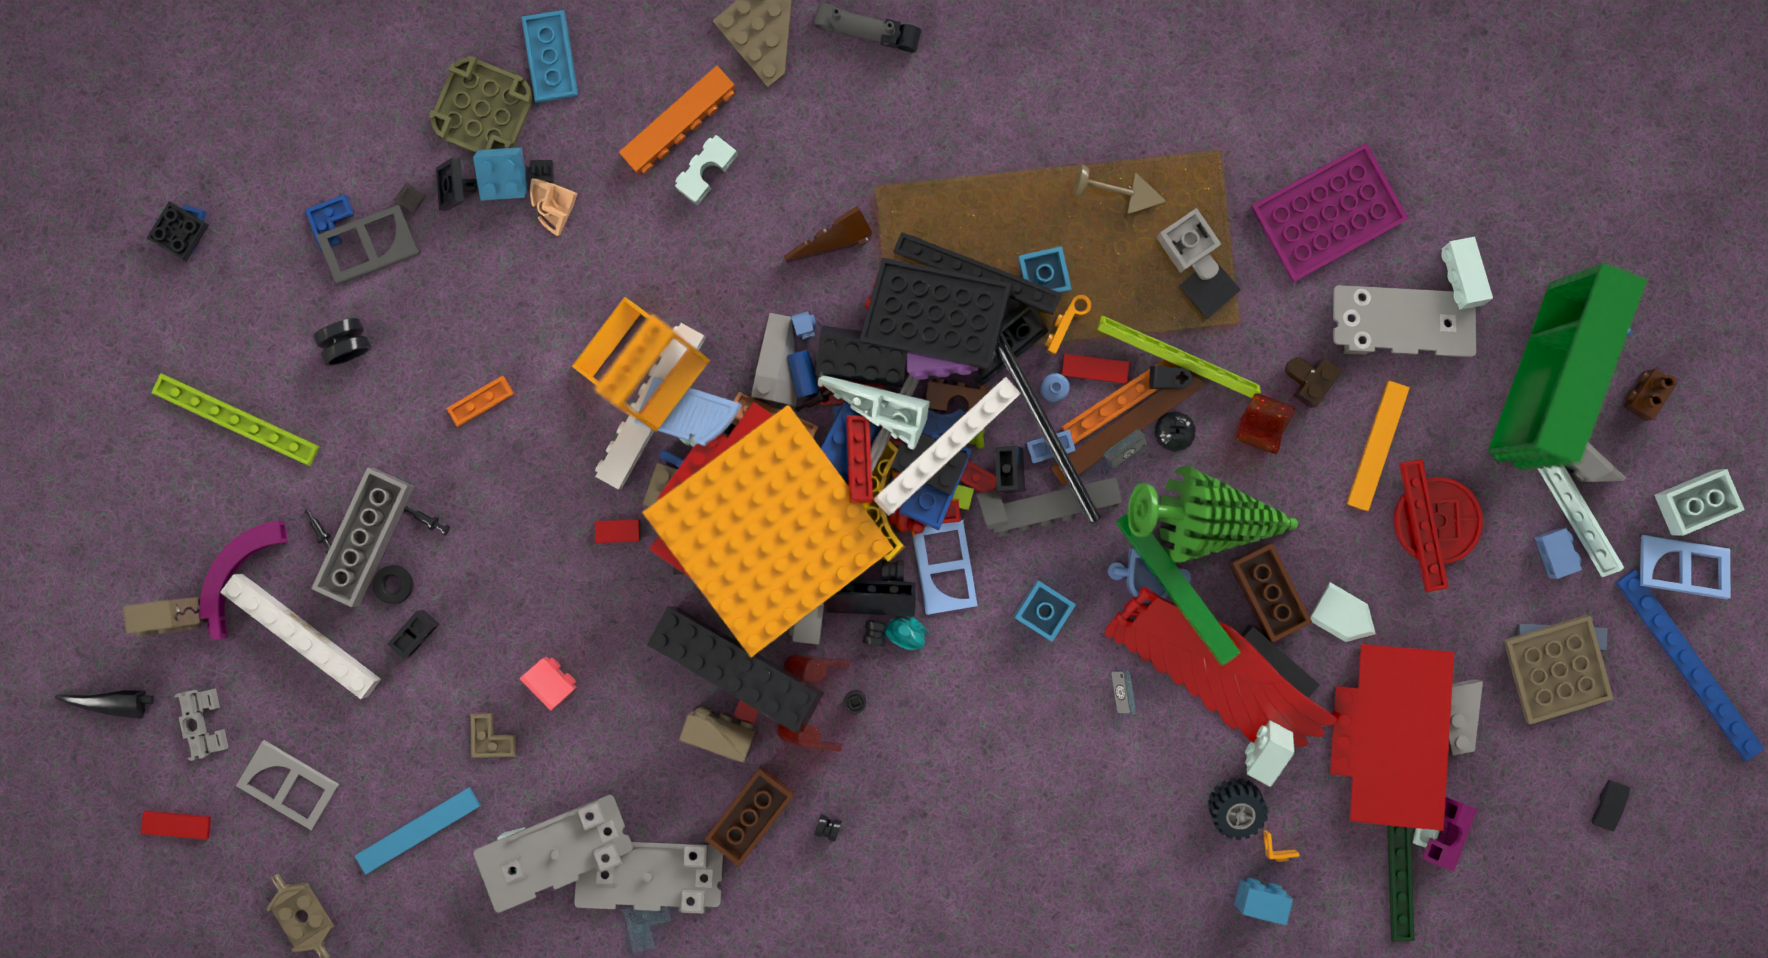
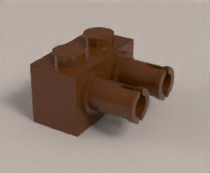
(1650, 394)

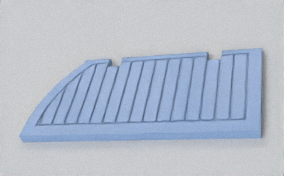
(696, 415)

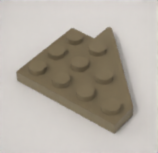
(759, 35)

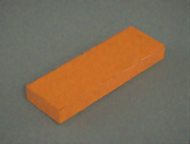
(480, 401)

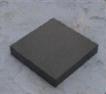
(1209, 294)

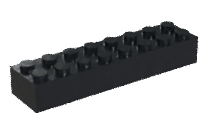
(732, 669)

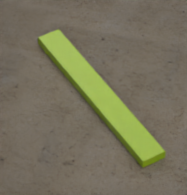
(1178, 357)
(235, 419)

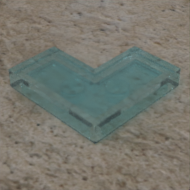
(640, 923)

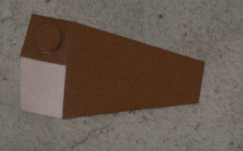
(845, 233)

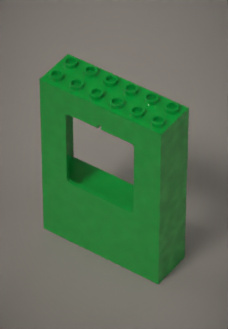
(1566, 368)

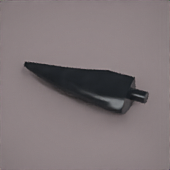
(119, 703)

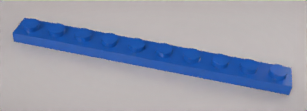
(1690, 666)

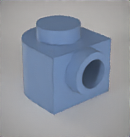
(804, 325)

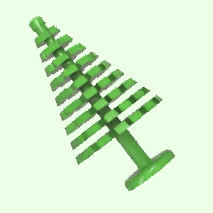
(1205, 515)

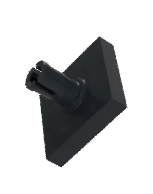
(451, 185)

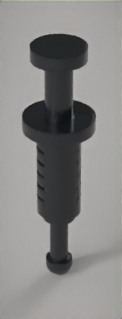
(822, 395)
(431, 522)
(318, 529)

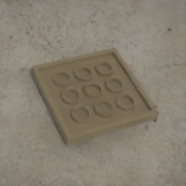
(1558, 669)

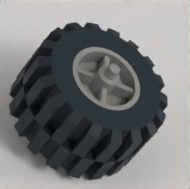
(1237, 808)

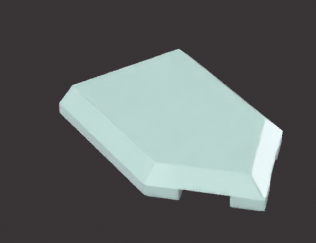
(1342, 614)

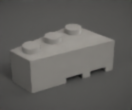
(809, 627)
(1464, 716)

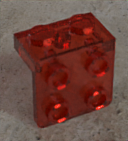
(1264, 423)

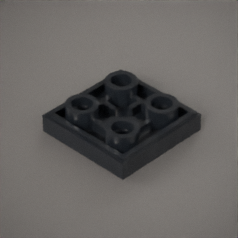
(177, 231)

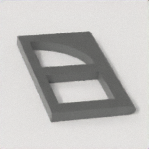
(401, 249)

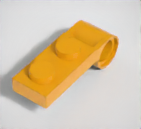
(1063, 322)

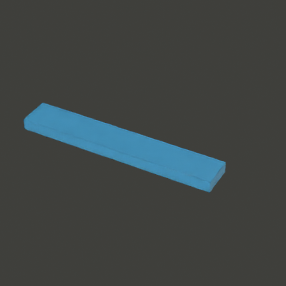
(417, 830)

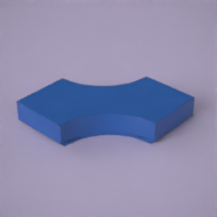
(941, 423)

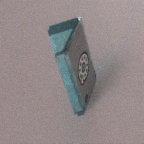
(1125, 449)
(1123, 691)

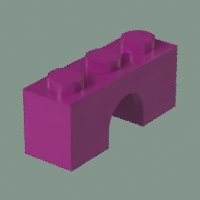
(1449, 845)

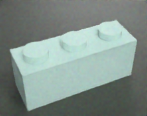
(1466, 273)

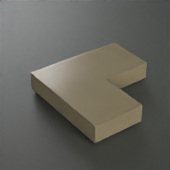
(485, 743)

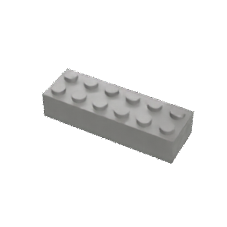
(362, 537)

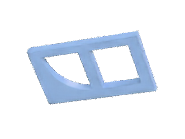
(1655, 547)
(934, 599)

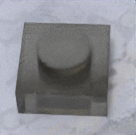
(410, 197)

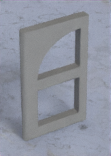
(268, 756)

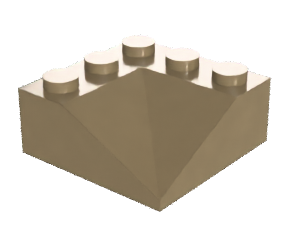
(718, 733)

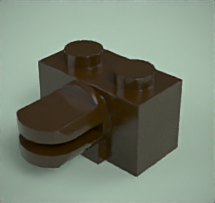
(1313, 380)

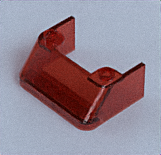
(809, 669)

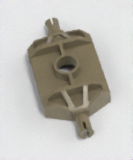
(285, 907)

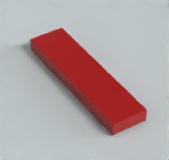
(859, 459)

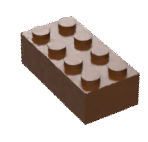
(1270, 592)
(749, 816)

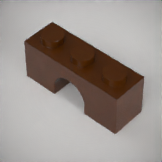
(940, 393)

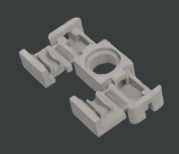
(197, 742)

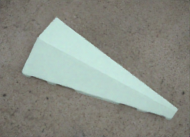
(895, 412)

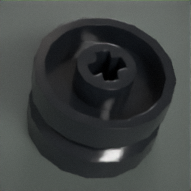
(342, 341)

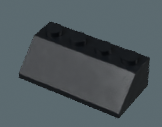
(1021, 329)

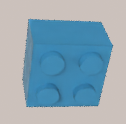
(500, 173)
(1046, 269)
(1044, 610)
(1263, 901)

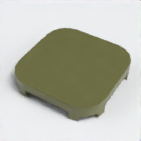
(481, 106)

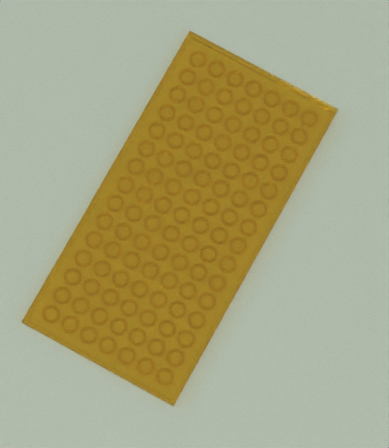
(1105, 250)

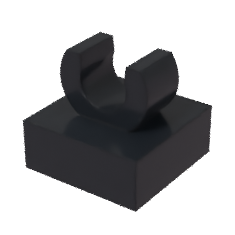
(542, 170)

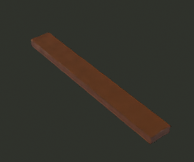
(1135, 419)

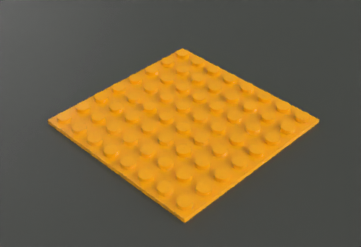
(768, 530)

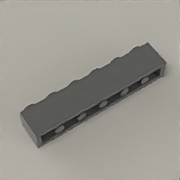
(1056, 505)

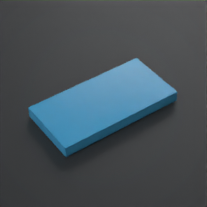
(549, 56)

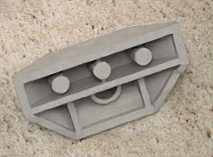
(1595, 468)

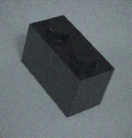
(1009, 469)

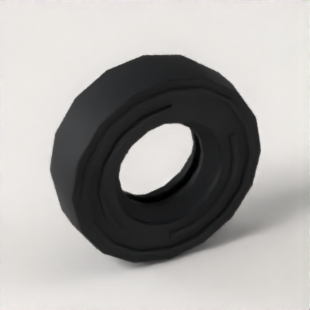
(379, 584)

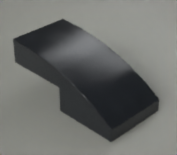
(1611, 806)

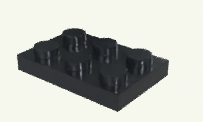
(945, 478)

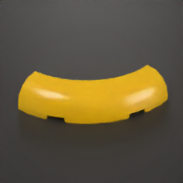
(879, 482)

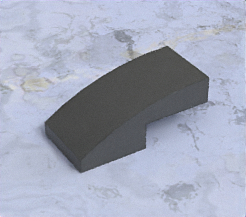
(992, 509)

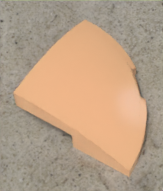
(552, 202)

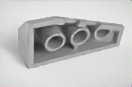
(773, 374)

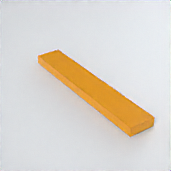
(1378, 445)

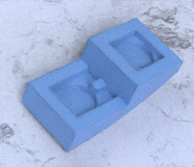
(1040, 451)

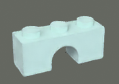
(715, 153)

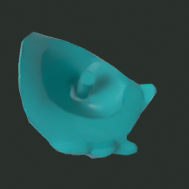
(906, 633)

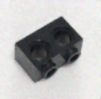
(413, 634)

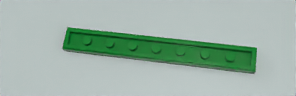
(1181, 593)

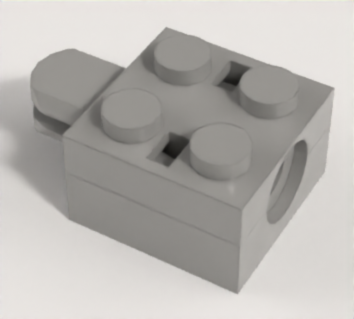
(1190, 244)

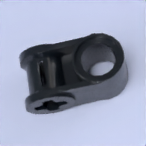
(1165, 377)

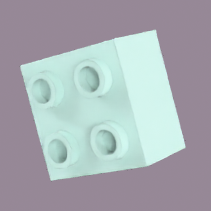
(1269, 753)

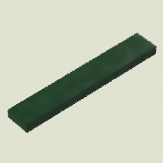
(1400, 883)

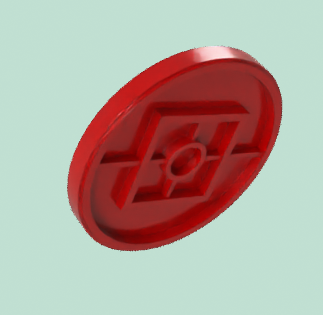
(1456, 518)

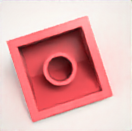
(549, 682)

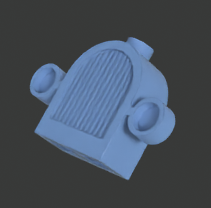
(1139, 575)

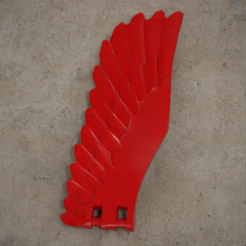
(1243, 690)

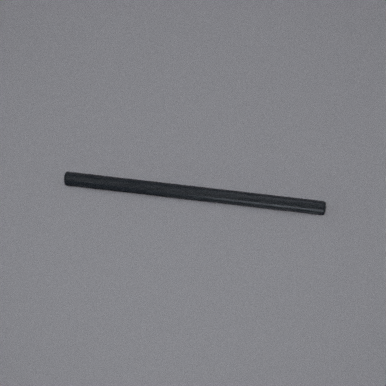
(1046, 429)

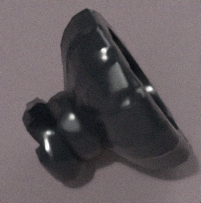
(1166, 431)

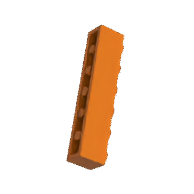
(678, 121)

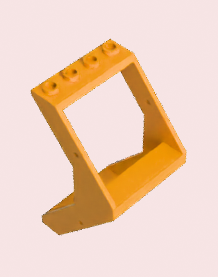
(637, 361)

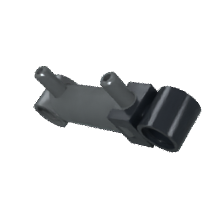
(887, 32)

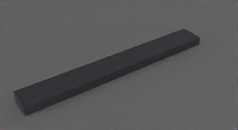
(941, 258)

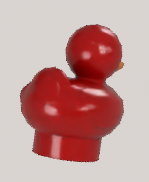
(905, 524)

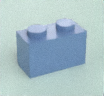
(1558, 553)

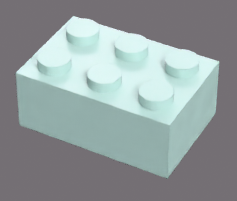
(1699, 502)

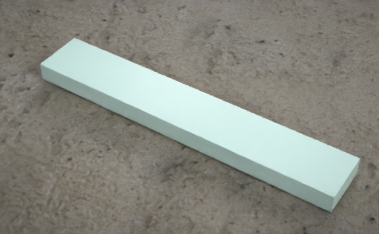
(1582, 520)

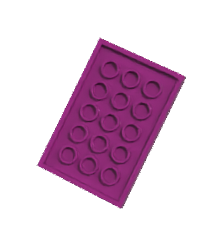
(1329, 212)

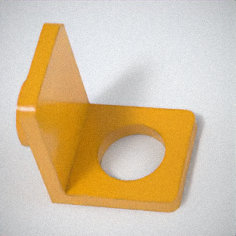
(1279, 856)

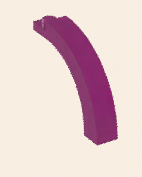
(226, 565)

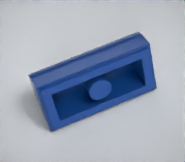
(803, 374)

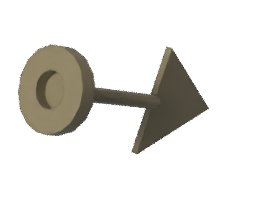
(1141, 195)

